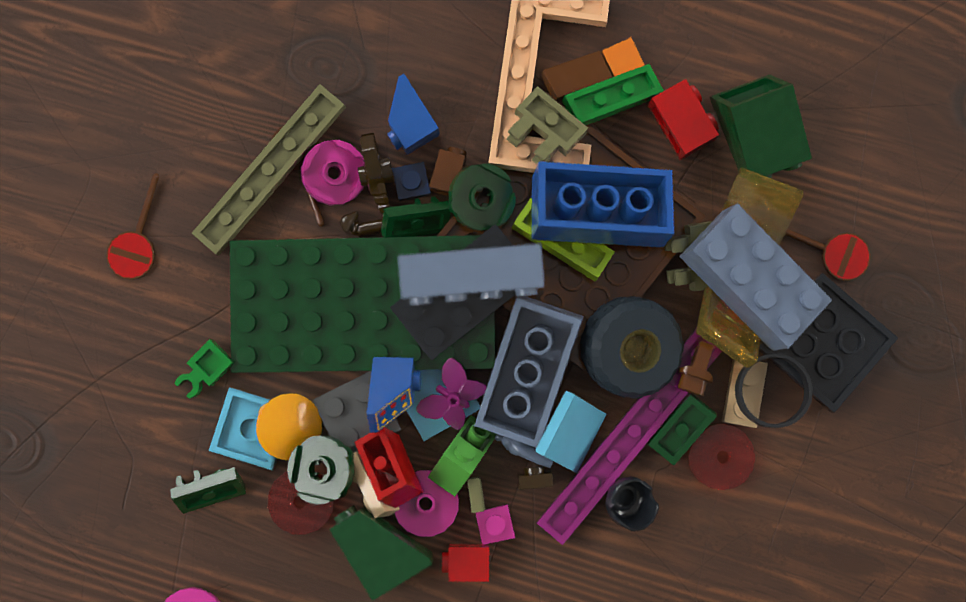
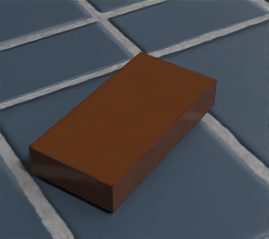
(575, 75)

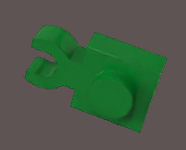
(208, 365)

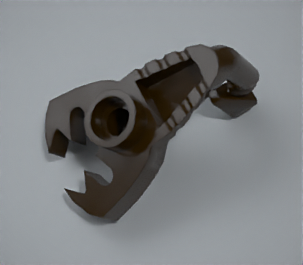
(375, 174)

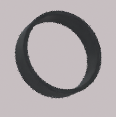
(808, 392)

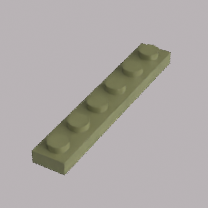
(269, 170)

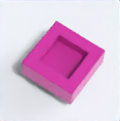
(495, 524)

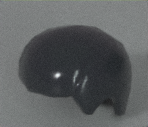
(631, 504)

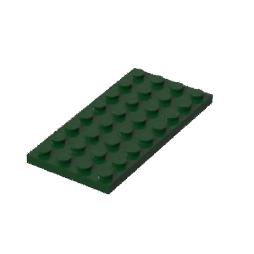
(330, 305)

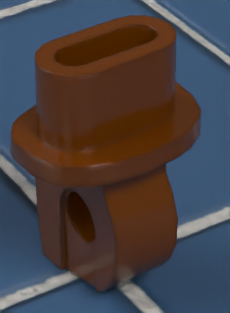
(695, 377)

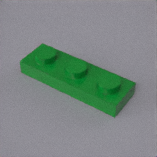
(613, 95)

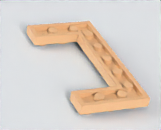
(518, 76)

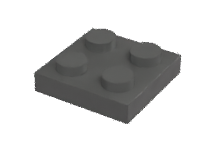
(345, 411)

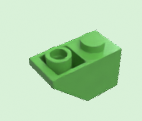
(462, 457)

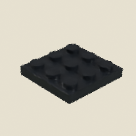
(836, 347)

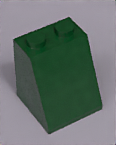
(763, 125)
(378, 550)

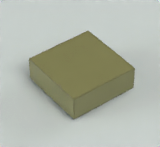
(476, 494)

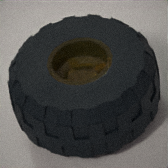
(632, 347)

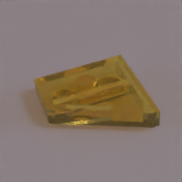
(727, 330)

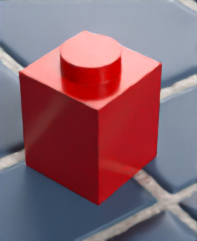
(466, 563)

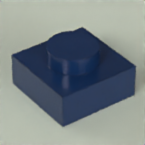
(411, 181)

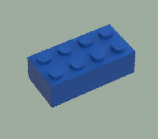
(602, 204)

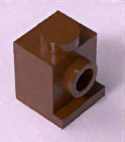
(447, 166)

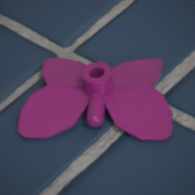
(454, 398)

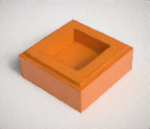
(622, 57)

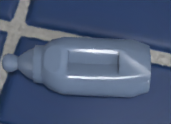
(523, 450)

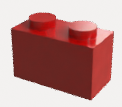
(684, 118)
(388, 467)

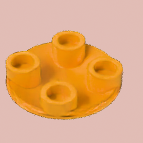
(286, 424)

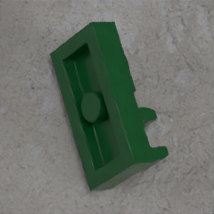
(415, 219)
(682, 429)
(207, 490)

